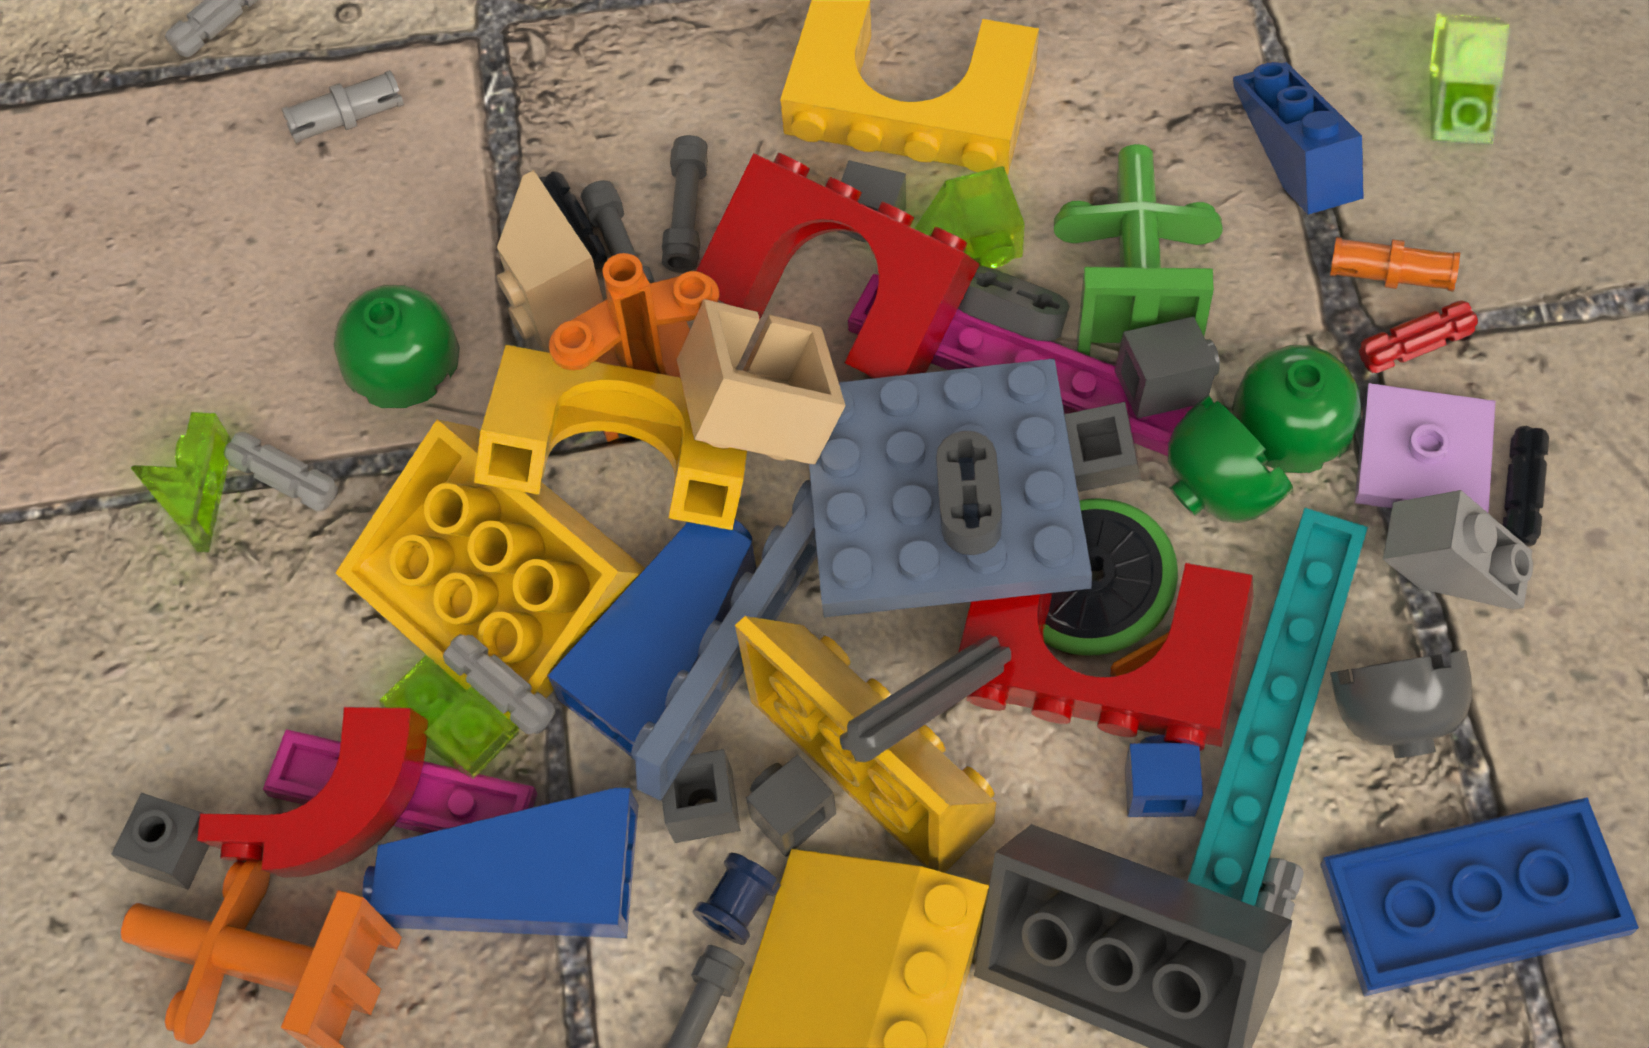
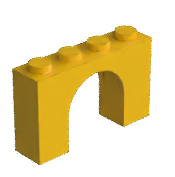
(965, 127)
(541, 404)

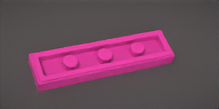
(439, 802)

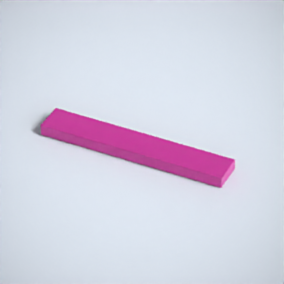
(1082, 379)

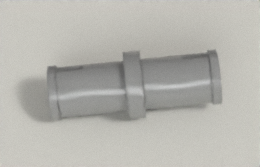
(342, 106)

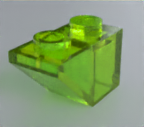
(1466, 77)
(981, 213)

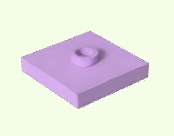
(1423, 446)

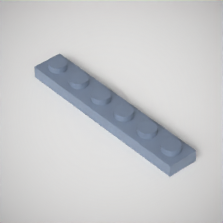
(698, 694)

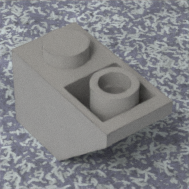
(1458, 550)

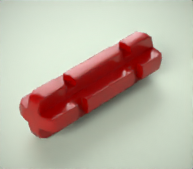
(1418, 336)

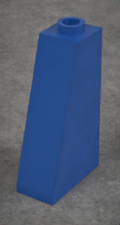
(653, 631)
(517, 873)

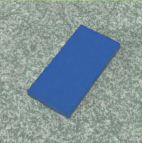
(1477, 896)

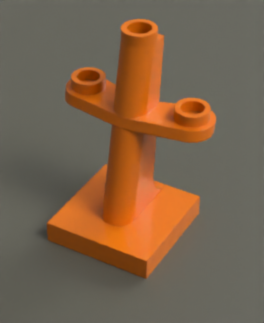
(637, 324)
(324, 978)

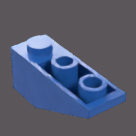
(1303, 136)

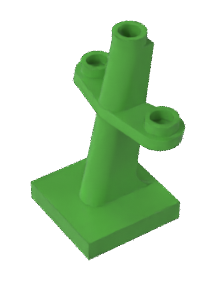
(1139, 289)

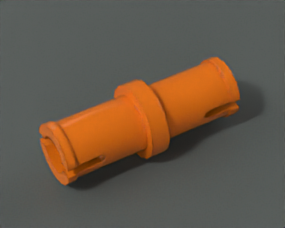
(1395, 264)

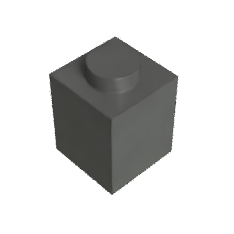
(1166, 366)
(1102, 447)

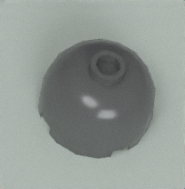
(1405, 701)

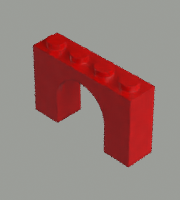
(782, 210)
(1175, 694)

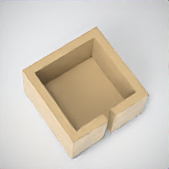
(781, 399)

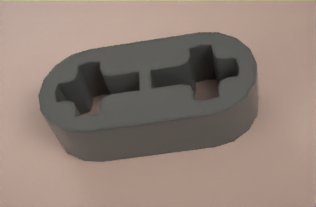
(1015, 305)
(982, 491)

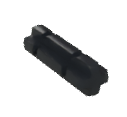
(571, 209)
(1526, 483)

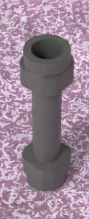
(605, 211)
(681, 241)
(715, 976)

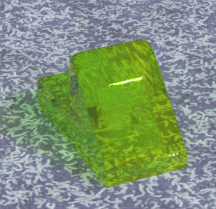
(195, 487)

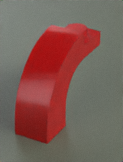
(354, 810)

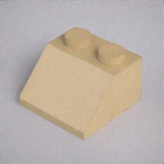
(545, 265)

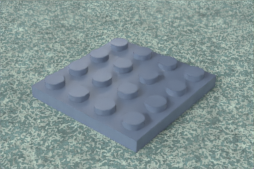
(881, 495)

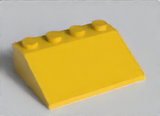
(484, 562)
(907, 788)
(861, 956)

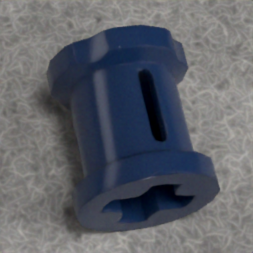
(736, 898)

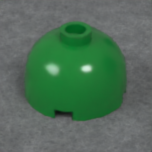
(395, 346)
(1299, 407)
(1222, 466)

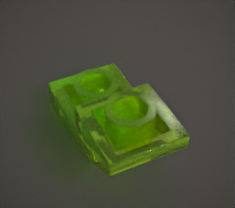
(460, 721)

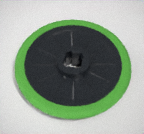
(1135, 588)

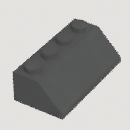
(1128, 945)

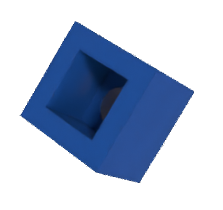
(1163, 778)

